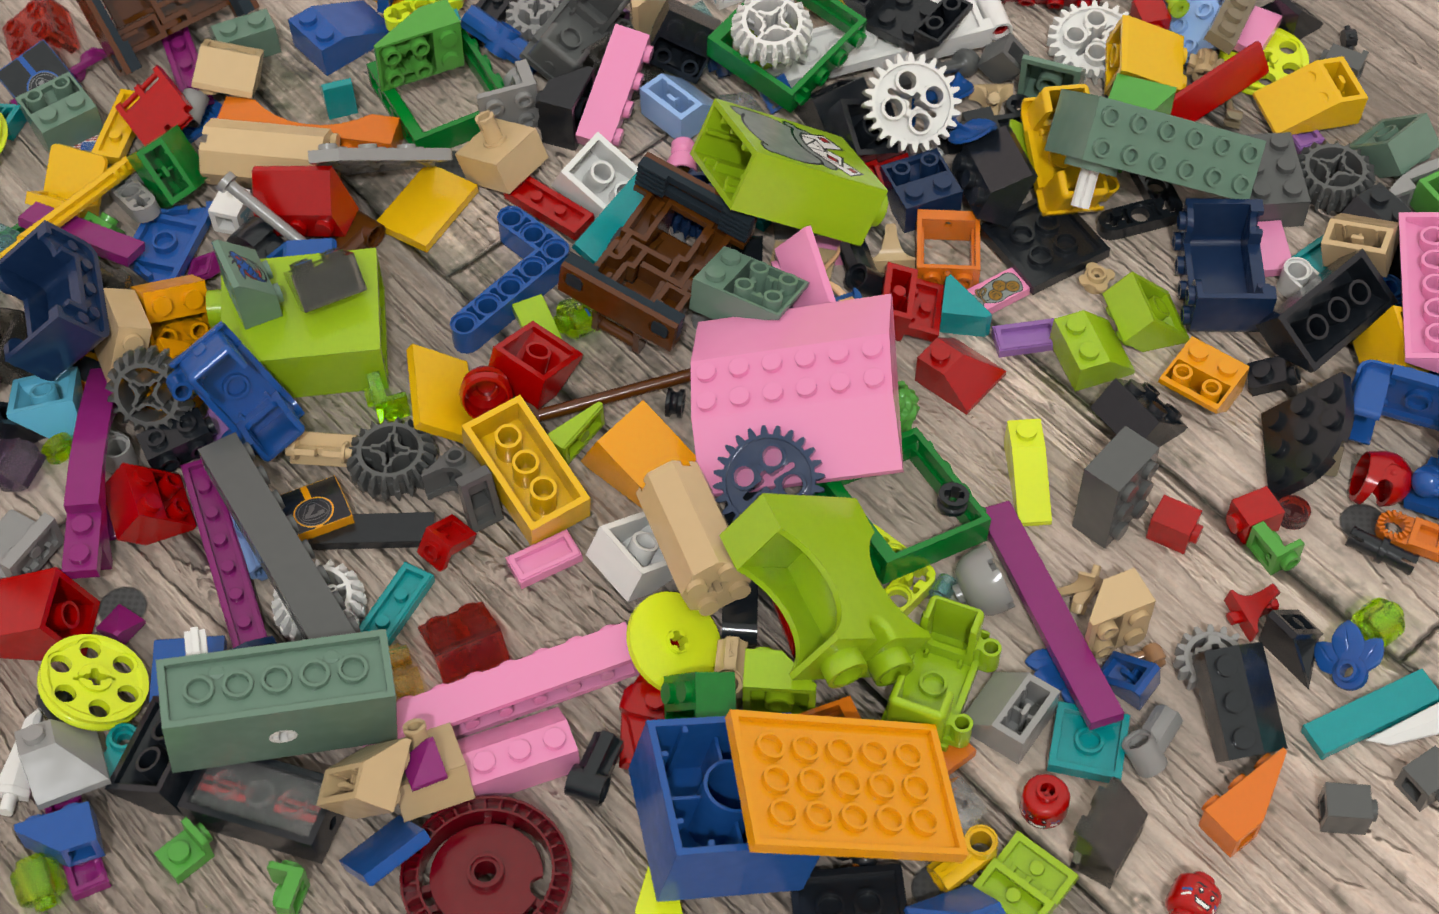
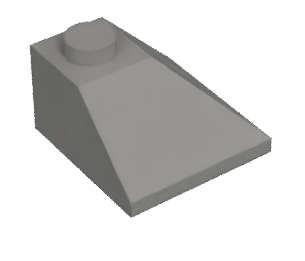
(61, 761)

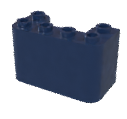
(1221, 265)
(61, 298)

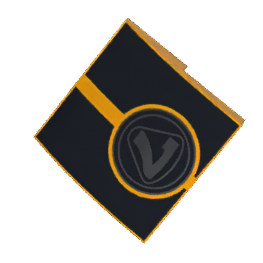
(318, 508)

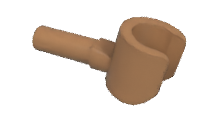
(1153, 653)

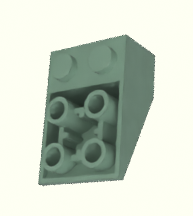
(743, 288)

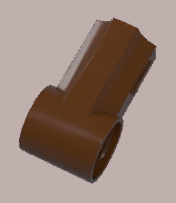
(362, 233)

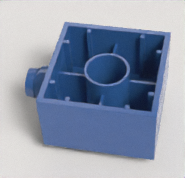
(695, 816)

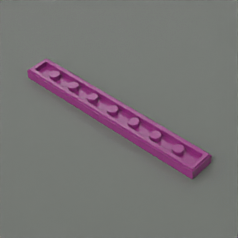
(224, 557)
(1052, 618)

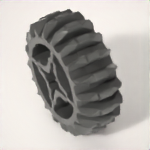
(1335, 174)
(129, 376)
(388, 451)

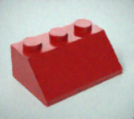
(306, 198)

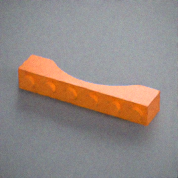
(373, 128)

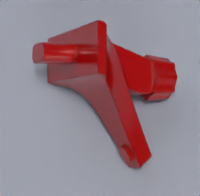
(1249, 608)

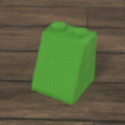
(1143, 94)

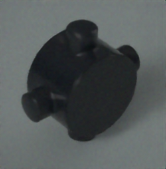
(1348, 37)

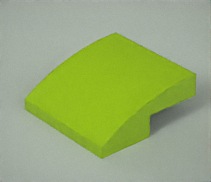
(1026, 878)

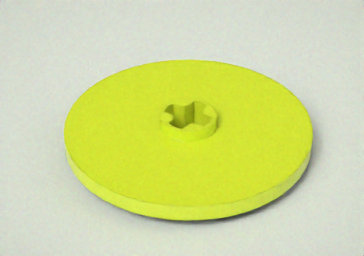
(666, 618)

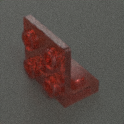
(37, 22)
(464, 642)

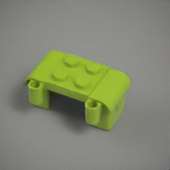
(945, 671)

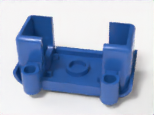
(237, 391)
(1394, 393)

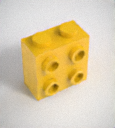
(1384, 340)

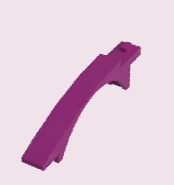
(86, 529)

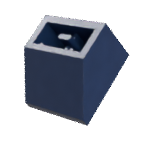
(920, 183)

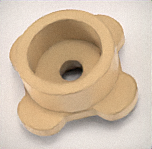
(1096, 278)

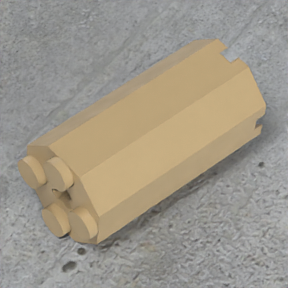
(246, 144)
(688, 531)

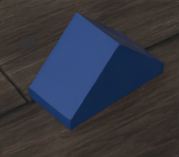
(1131, 678)

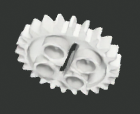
(1081, 37)
(923, 78)

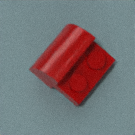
(915, 302)

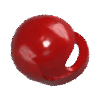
(484, 390)
(1380, 474)

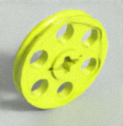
(1276, 59)
(86, 694)

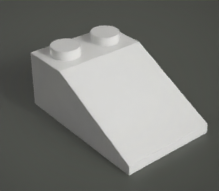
(595, 175)
(630, 557)

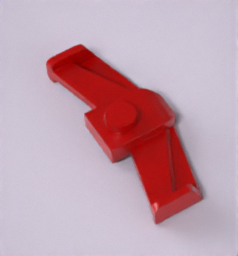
(638, 704)

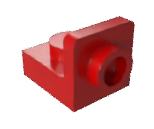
(444, 540)

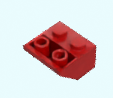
(147, 504)

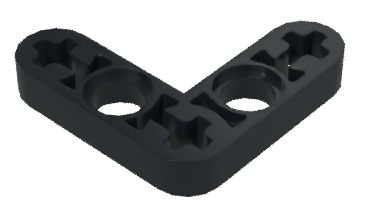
(1151, 207)

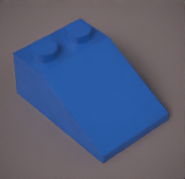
(336, 33)

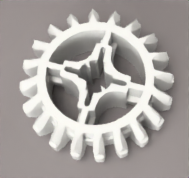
(775, 38)
(343, 581)

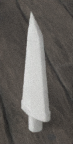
(1415, 727)
(13, 779)

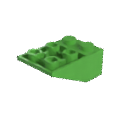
(420, 46)

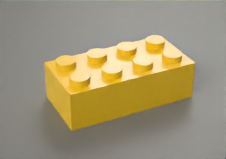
(527, 470)

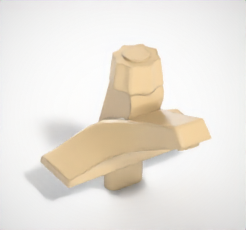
(992, 95)
(892, 251)
(1082, 589)

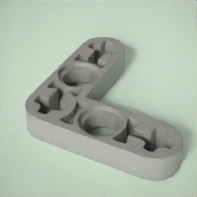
(133, 196)

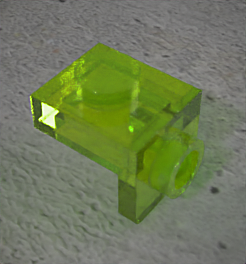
(385, 406)

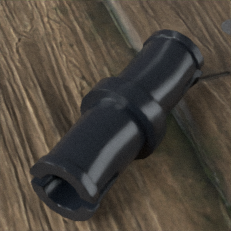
(1382, 550)

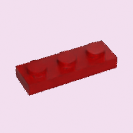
(551, 207)

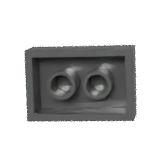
(1281, 181)
(1116, 487)

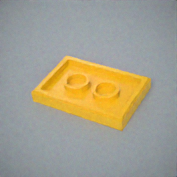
(427, 207)
(435, 392)

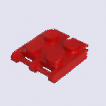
(157, 108)

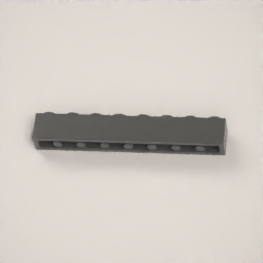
(275, 539)

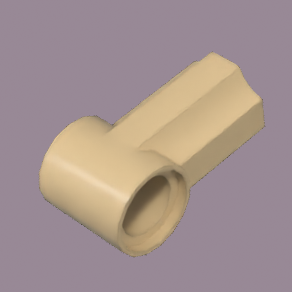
(730, 658)

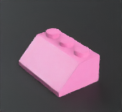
(802, 258)
(520, 754)

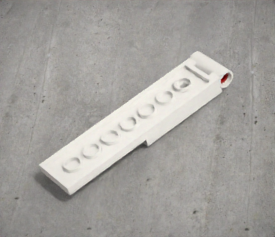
(981, 25)

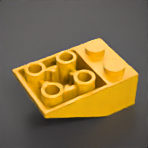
(1313, 98)

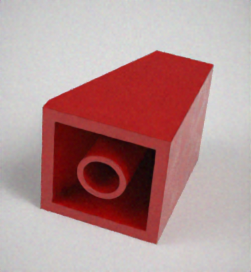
(41, 611)

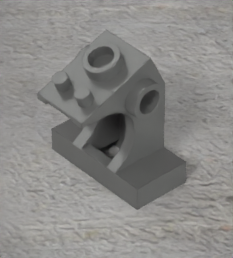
(461, 472)

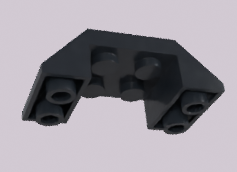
(911, 23)

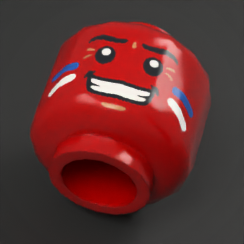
(1045, 801)
(1193, 894)

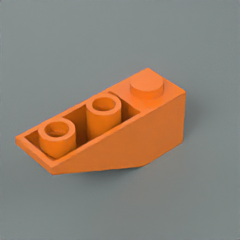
(1239, 813)

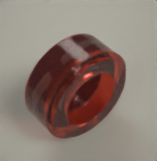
(1296, 512)

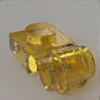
(406, 681)

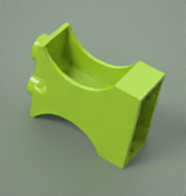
(820, 574)

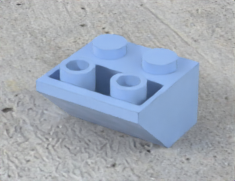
(674, 105)

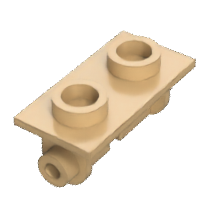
(321, 449)

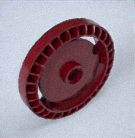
(487, 848)

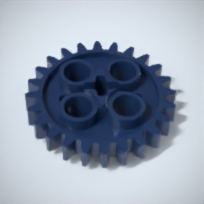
(751, 456)

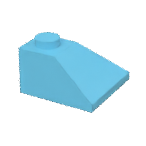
(45, 404)

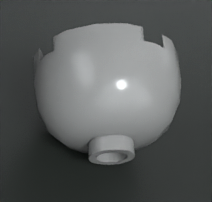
(982, 583)

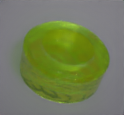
(57, 448)

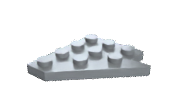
(371, 159)

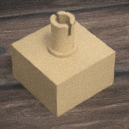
(501, 153)
(443, 793)

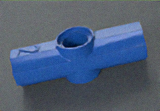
(497, 35)

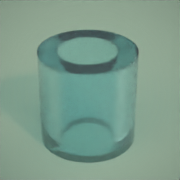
(942, 586)

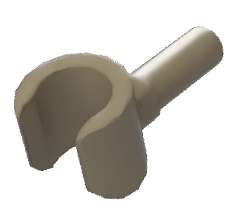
(1232, 117)

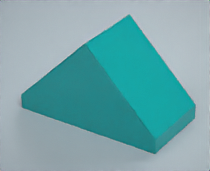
(339, 98)
(963, 312)

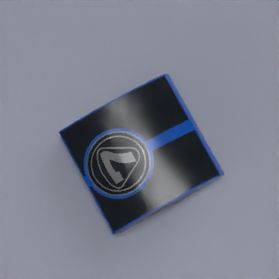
(32, 69)

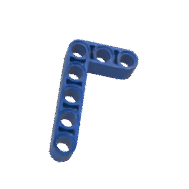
(534, 275)

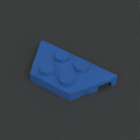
(170, 242)

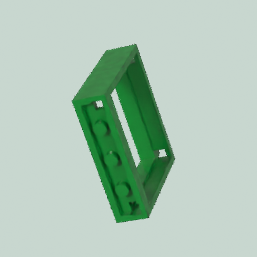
(832, 11)
(453, 132)
(937, 472)

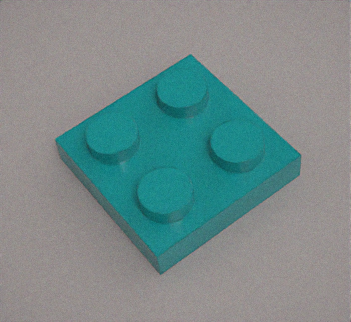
(1086, 752)

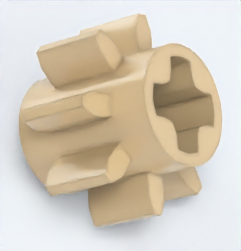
(1202, 63)

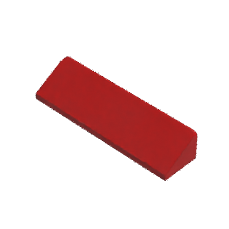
(1221, 83)

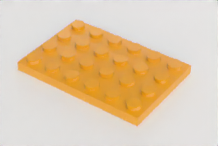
(844, 787)

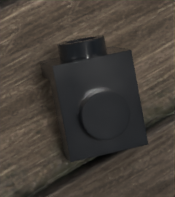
(1273, 375)

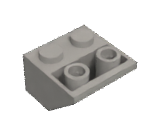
(1012, 712)

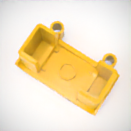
(1055, 179)

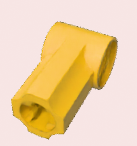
(950, 875)

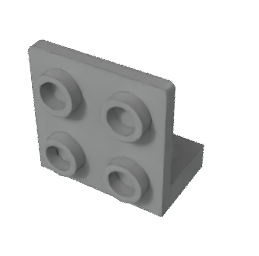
(516, 101)
(27, 543)

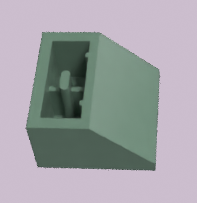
(60, 112)

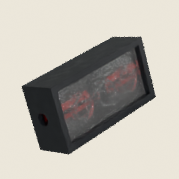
(264, 806)

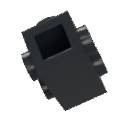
(173, 447)

